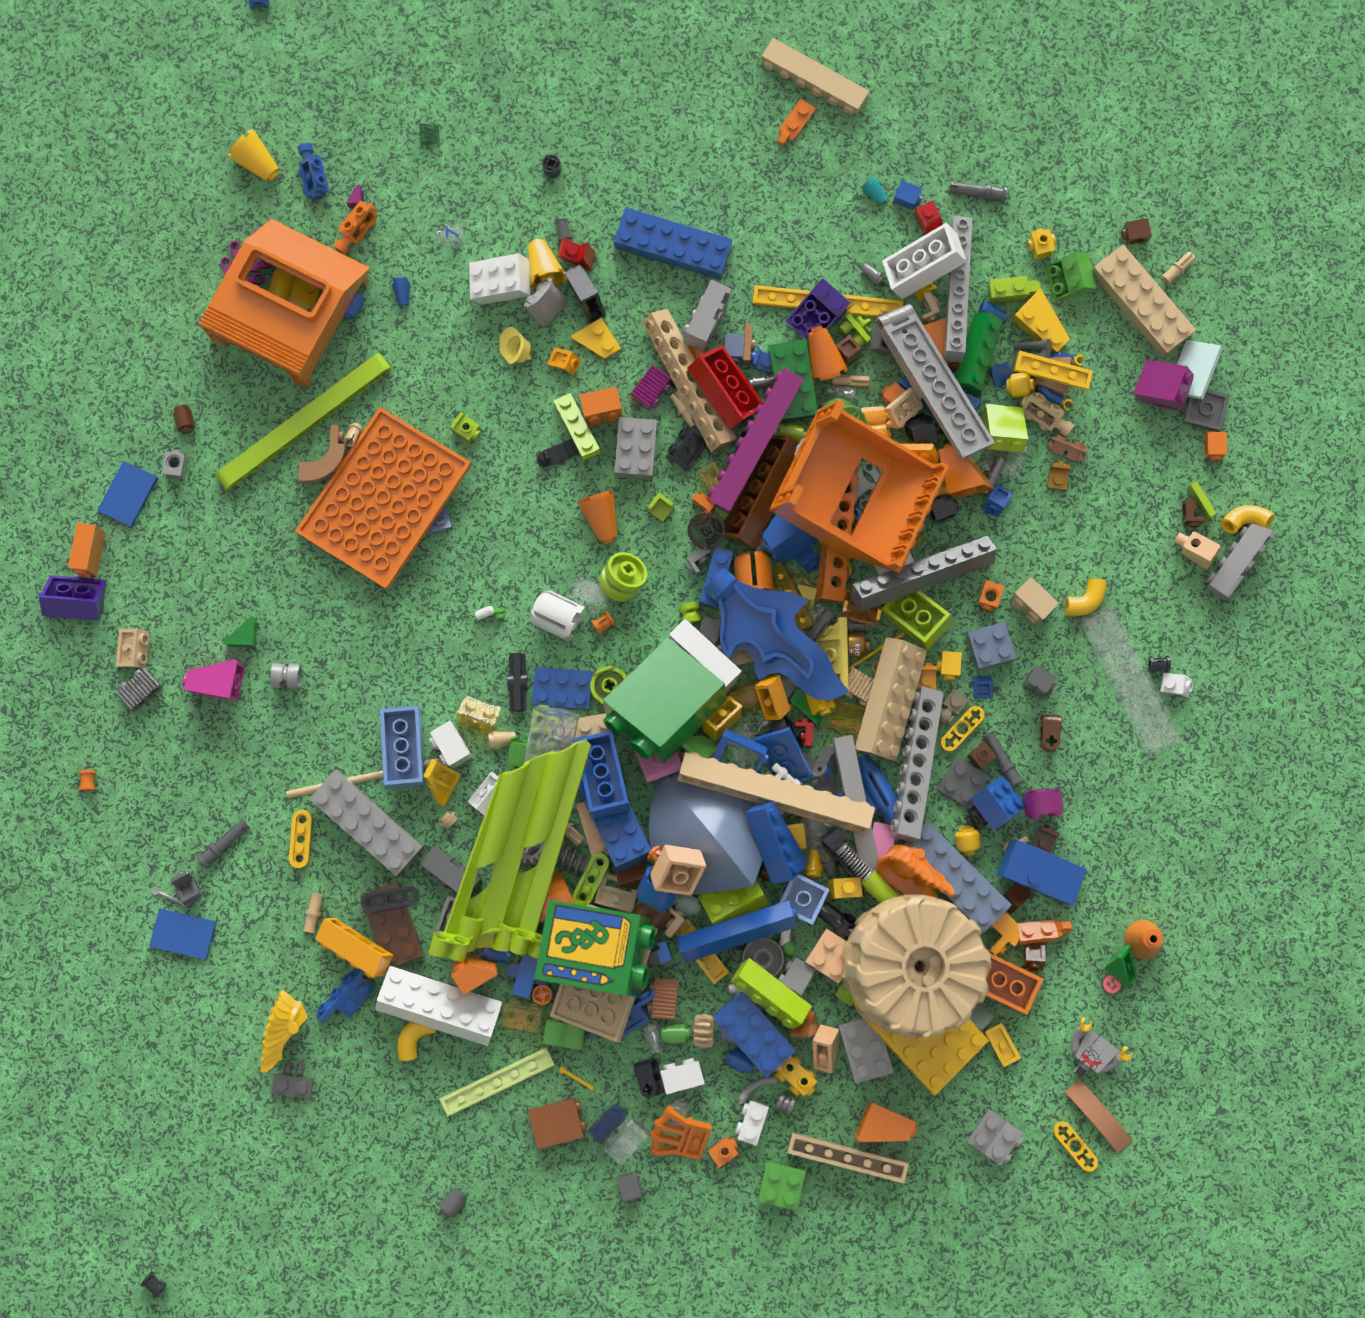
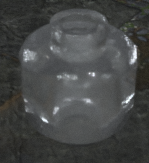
(682, 1107)

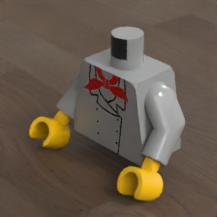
(1094, 1051)

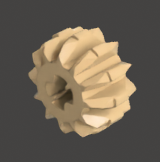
(703, 1031)

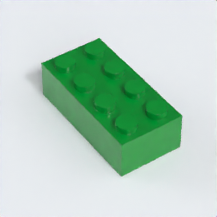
(796, 359)

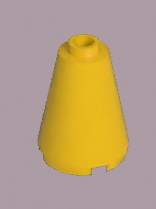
(254, 157)
(544, 264)

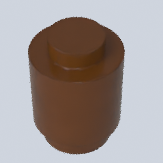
(184, 419)

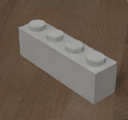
(1239, 560)

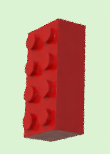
(725, 386)

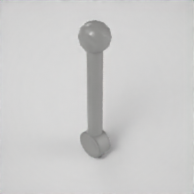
(155, 891)

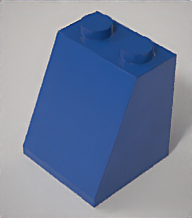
(785, 539)

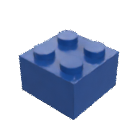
(998, 802)

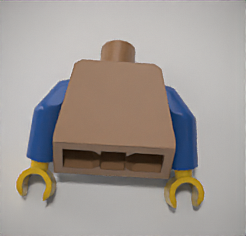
(1055, 391)

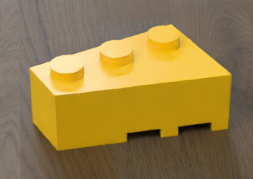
(1041, 322)

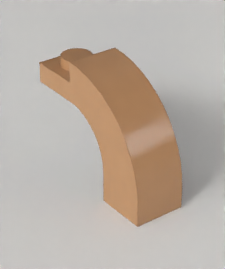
(324, 468)

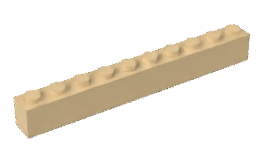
(787, 795)

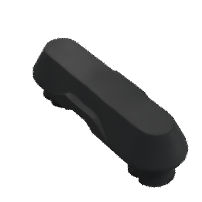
(557, 453)

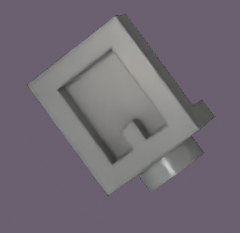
(700, 556)

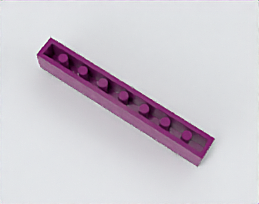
(755, 441)

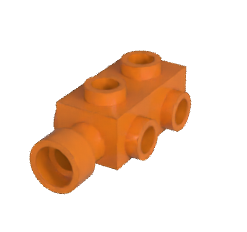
(356, 223)

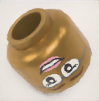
(857, 645)

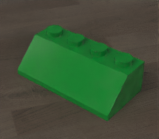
(979, 352)

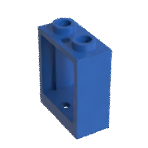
(745, 743)

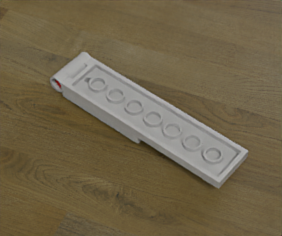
(933, 381)

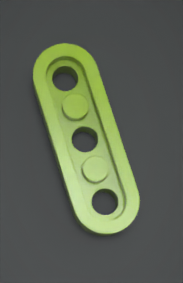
(584, 885)

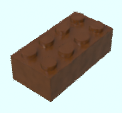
(395, 931)

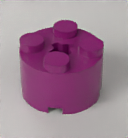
(1042, 802)

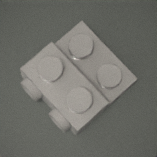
(995, 1137)

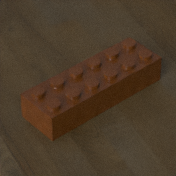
(751, 509)

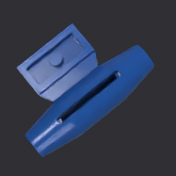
(876, 788)

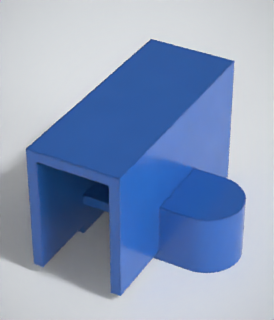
(524, 976)

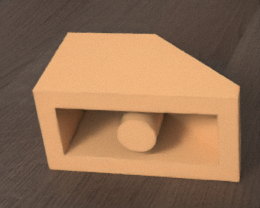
(825, 1048)

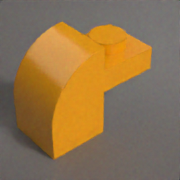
(1008, 932)

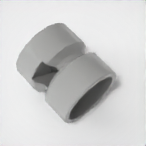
(286, 676)

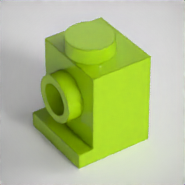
(468, 435)

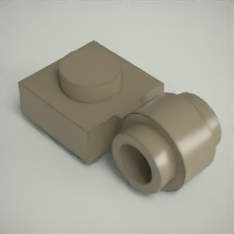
(954, 703)

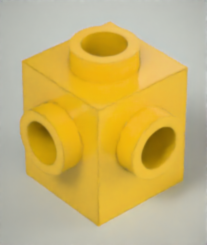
(1041, 243)

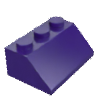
(73, 597)

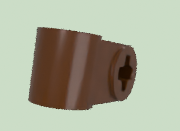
(1050, 729)

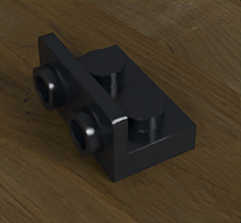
(686, 448)

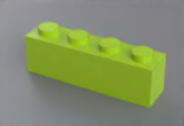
(770, 994)

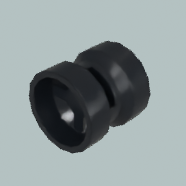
(552, 170)

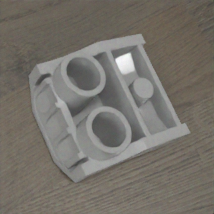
(545, 303)

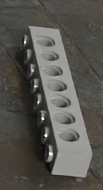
(958, 296)
(932, 701)

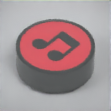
(1110, 984)

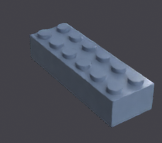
(972, 892)

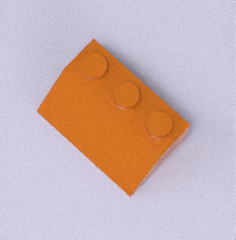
(472, 972)

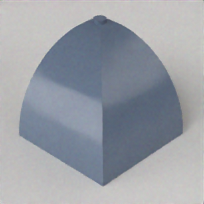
(710, 823)

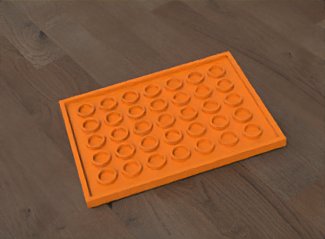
(383, 498)

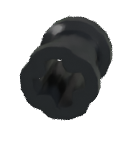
(1159, 664)
(153, 1284)

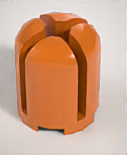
(763, 569)

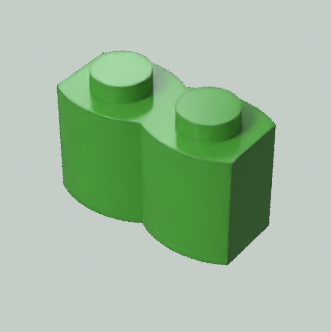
(563, 1034)

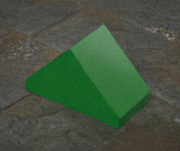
(244, 635)
(1122, 966)

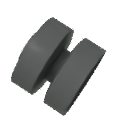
(766, 954)

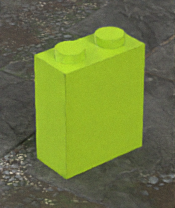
(1006, 427)

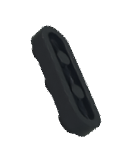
(381, 898)

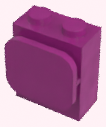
(1164, 384)

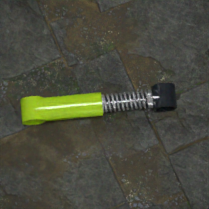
(835, 841)

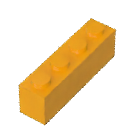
(354, 947)

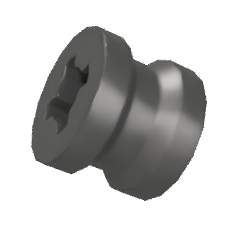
(784, 1104)

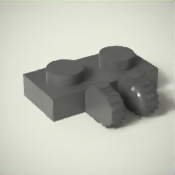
(292, 1085)

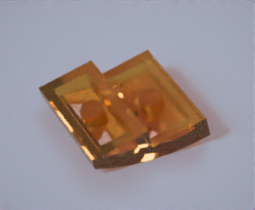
(869, 617)

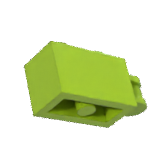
(1011, 289)

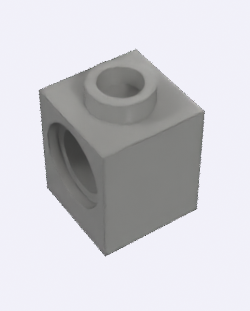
(178, 472)

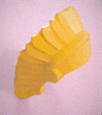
(283, 1023)

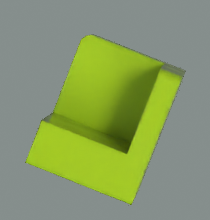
(661, 507)

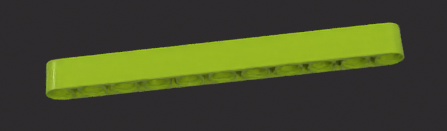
(302, 421)

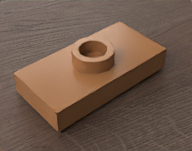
(749, 344)

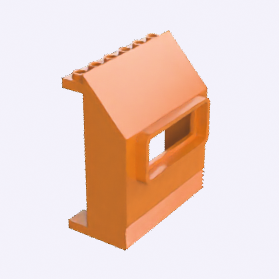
(270, 325)
(823, 472)

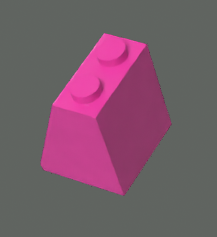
(216, 680)

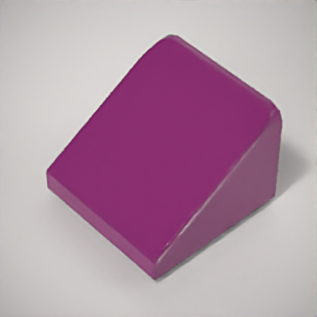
(355, 197)

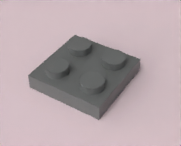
(1207, 412)
(962, 782)

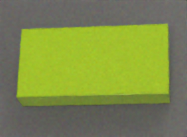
(1201, 500)

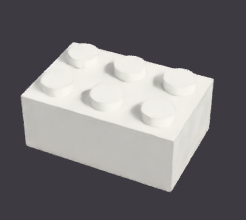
(499, 279)

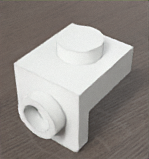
(1176, 684)

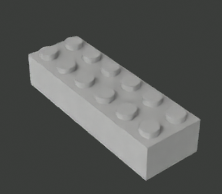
(366, 822)

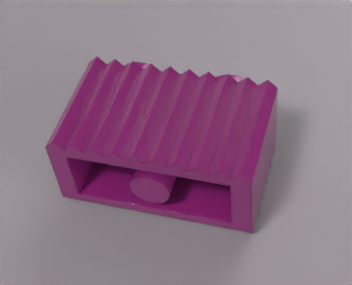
(651, 387)

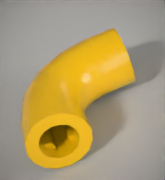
(1246, 515)
(1089, 601)
(408, 1040)

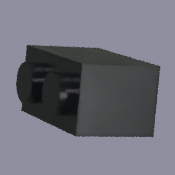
(921, 429)

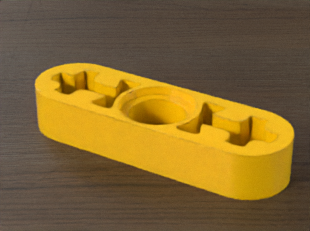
(948, 735)
(1088, 1154)

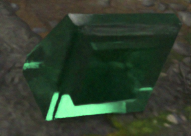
(429, 134)

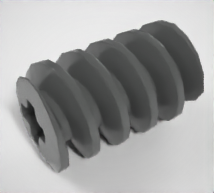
(572, 861)

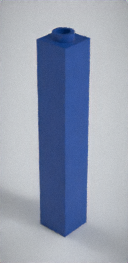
(737, 931)

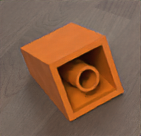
(963, 476)
(884, 1125)

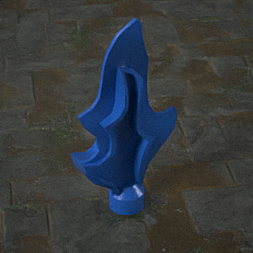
(766, 628)

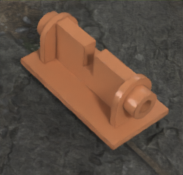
(1075, 450)

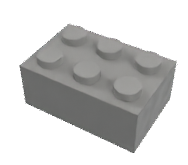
(635, 448)
(864, 1051)

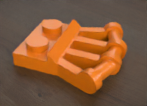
(691, 1140)

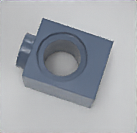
(735, 345)

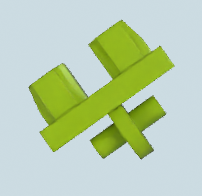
(858, 328)

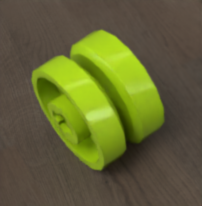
(623, 576)

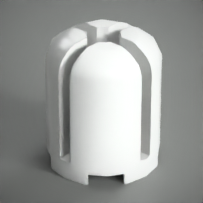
(556, 614)

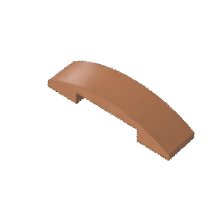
(1099, 1115)

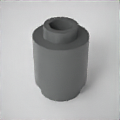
(452, 1203)

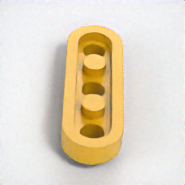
(297, 830)

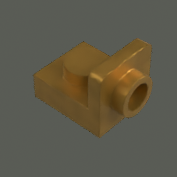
(1058, 476)

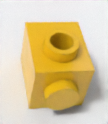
(949, 665)

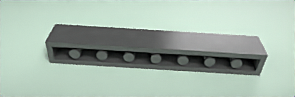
(923, 573)

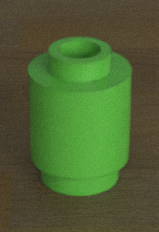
(675, 1034)

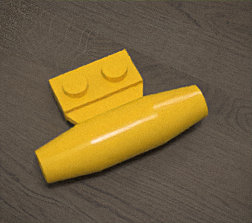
(293, 290)

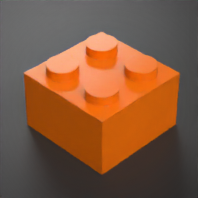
(601, 406)

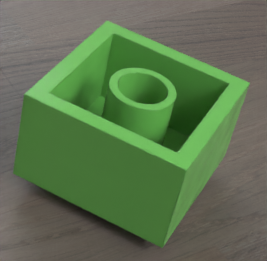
(781, 1185)

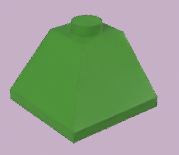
(701, 745)

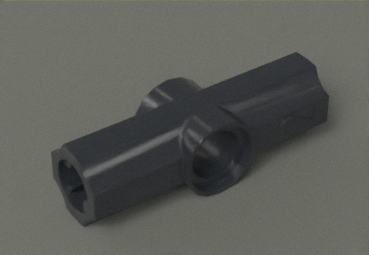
(517, 682)
(841, 922)

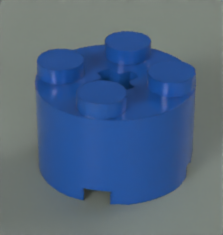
(657, 899)

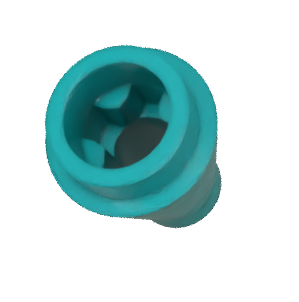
(874, 190)

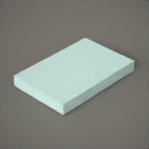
(1201, 360)

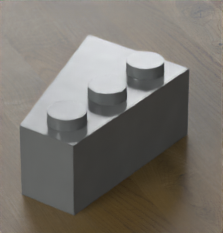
(446, 869)

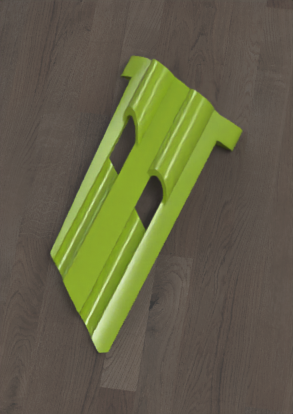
(522, 812)

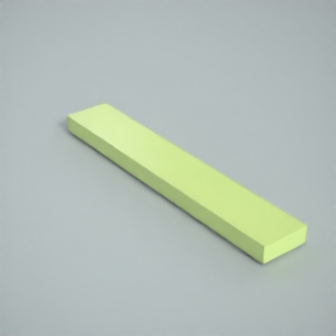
(497, 1081)

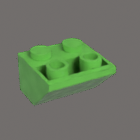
(1071, 276)

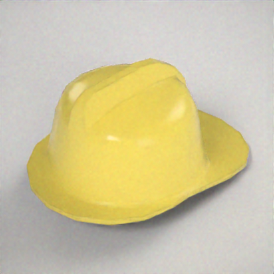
(514, 346)

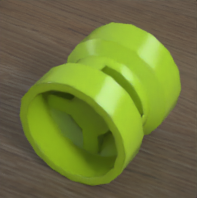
(690, 612)

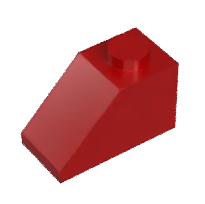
(928, 217)

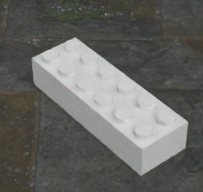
(438, 1006)

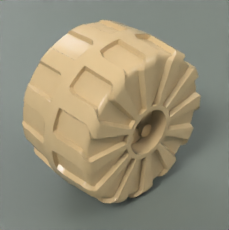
(882, 961)

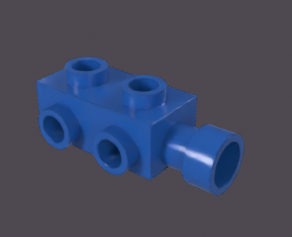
(315, 175)

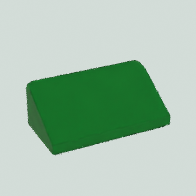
(800, 702)

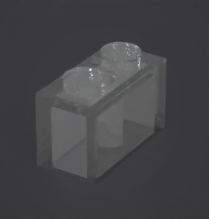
(588, 594)
(626, 1142)

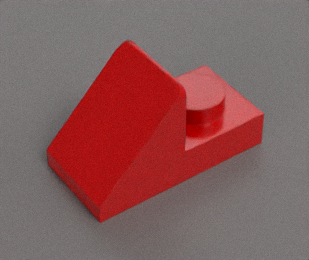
(577, 253)

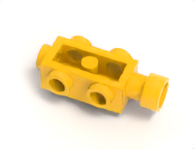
(794, 1077)

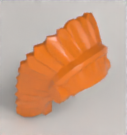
(911, 873)

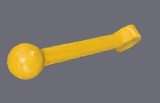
(562, 1070)

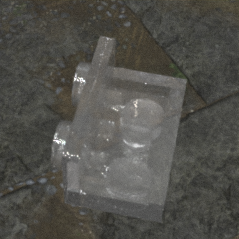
(742, 756)

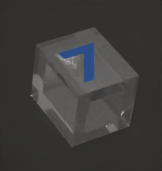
(451, 235)

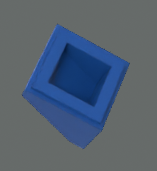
(1000, 374)
(982, 686)

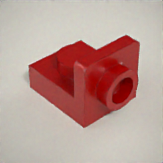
(807, 735)

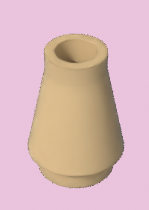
(499, 739)

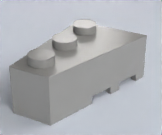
(707, 316)

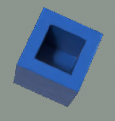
(908, 195)

